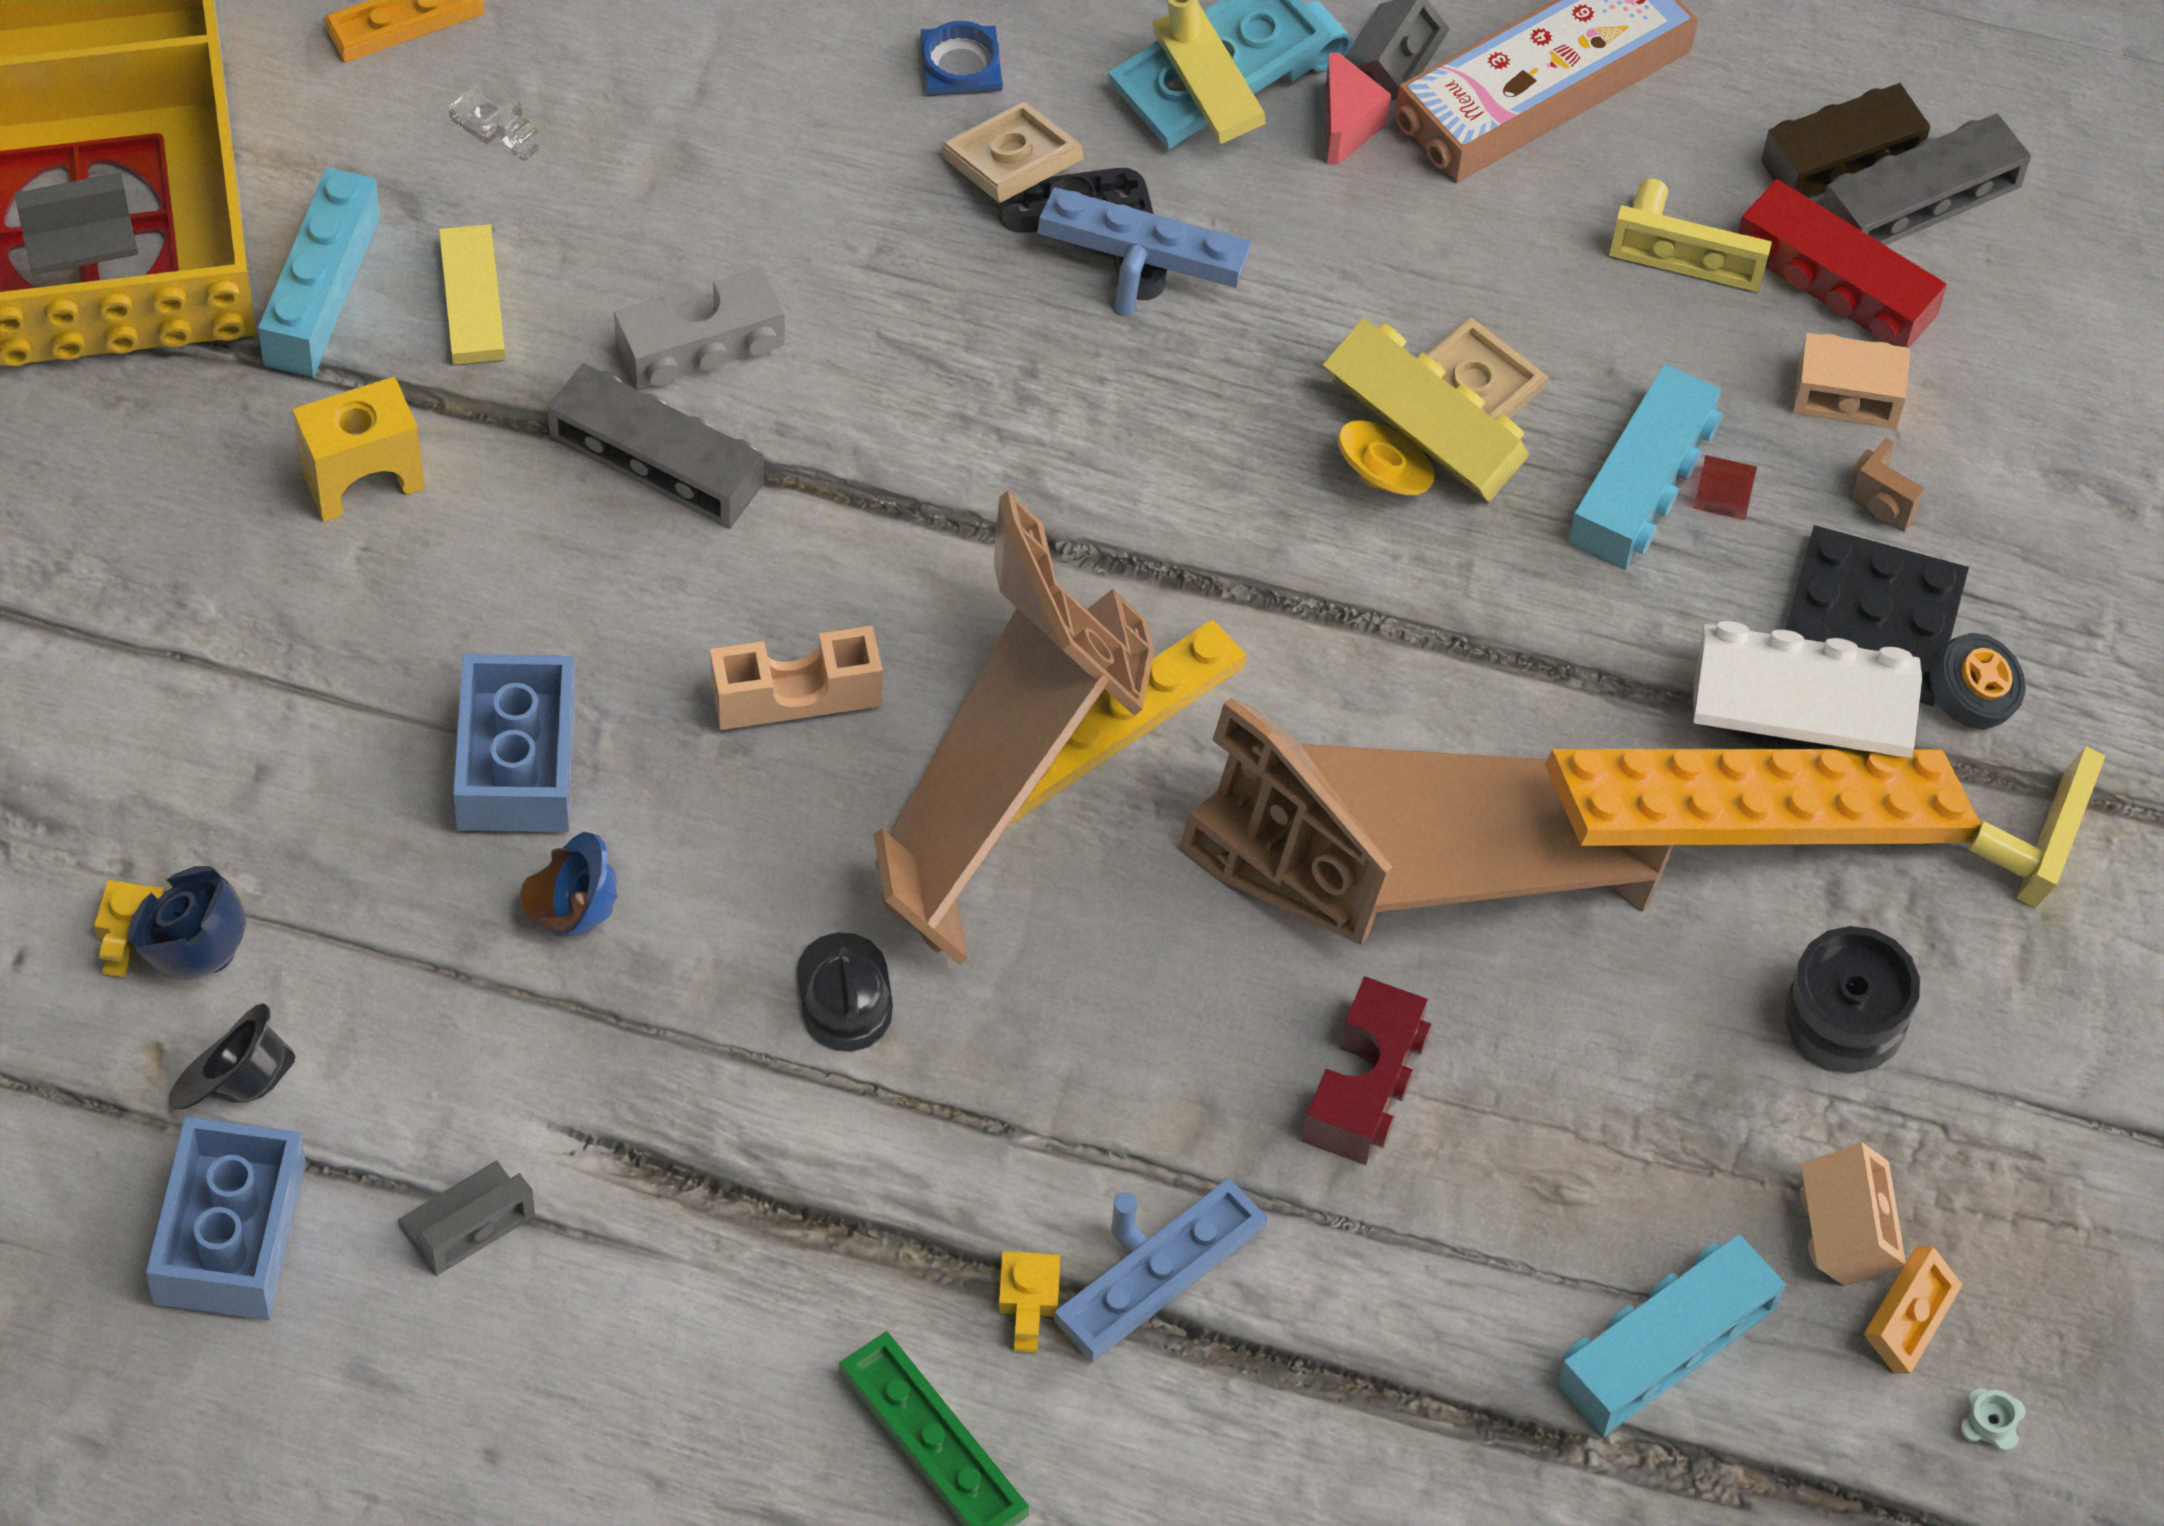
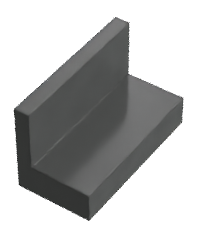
(1398, 42)
(75, 223)
(469, 1216)

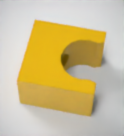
(336, 457)

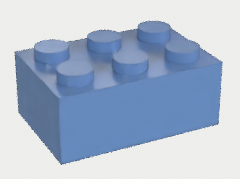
(515, 743)
(226, 1218)

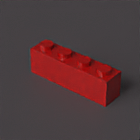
(1844, 266)

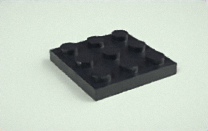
(1877, 597)

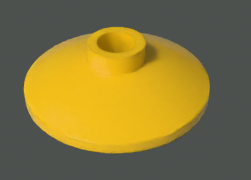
(1385, 458)

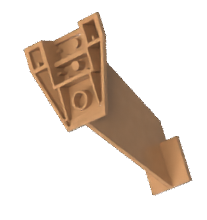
(1009, 728)
(1392, 829)

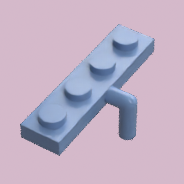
(1141, 240)
(1157, 1266)

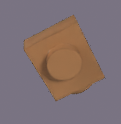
(1883, 490)

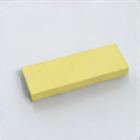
(472, 294)

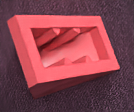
(1354, 108)

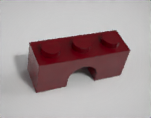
(1352, 1111)

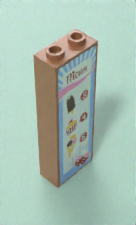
(1537, 76)

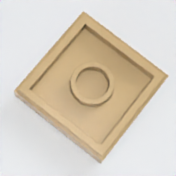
(1012, 151)
(1489, 369)

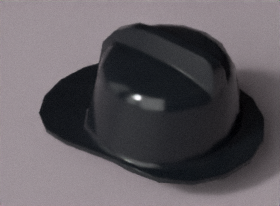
(845, 991)
(237, 1066)

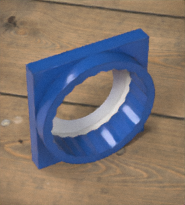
(961, 36)

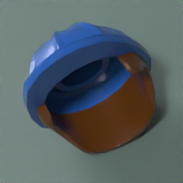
(573, 890)

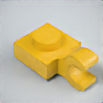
(113, 922)
(1029, 1291)

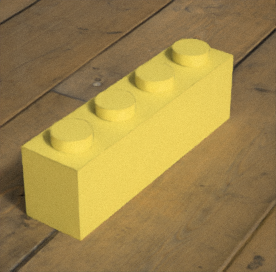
(1427, 408)

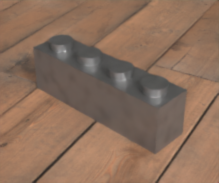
(1931, 181)
(656, 445)

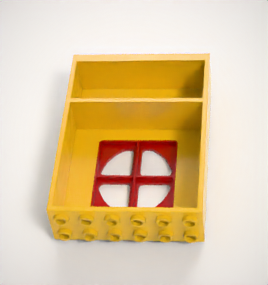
(137, 92)

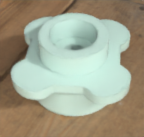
(1997, 1404)

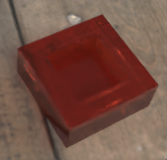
(1725, 487)

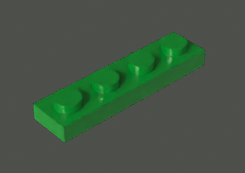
(931, 1435)

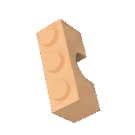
(833, 679)

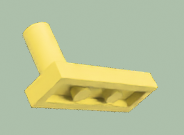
(1208, 70)
(1685, 246)
(2043, 864)

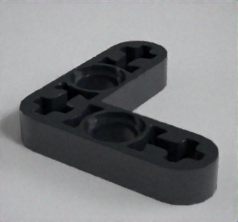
(1088, 183)

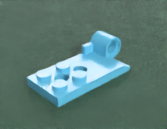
(1265, 44)

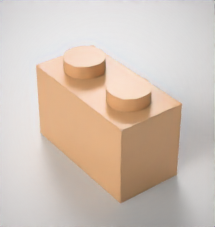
(1851, 380)
(1852, 1214)

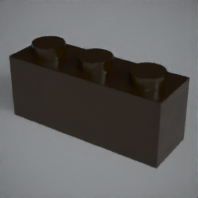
(1843, 139)

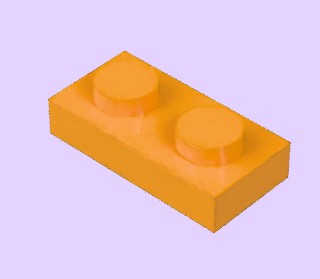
(1913, 1309)

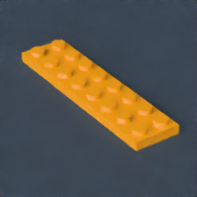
(1760, 797)

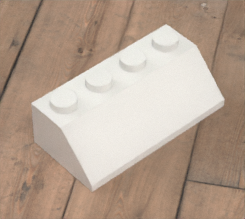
(1807, 689)

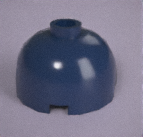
(190, 926)

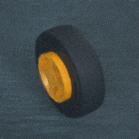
(1997, 676)

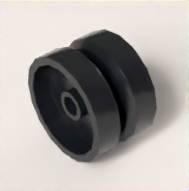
(1852, 999)

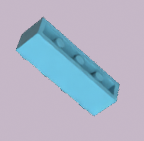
(319, 272)
(1645, 467)
(1669, 1333)

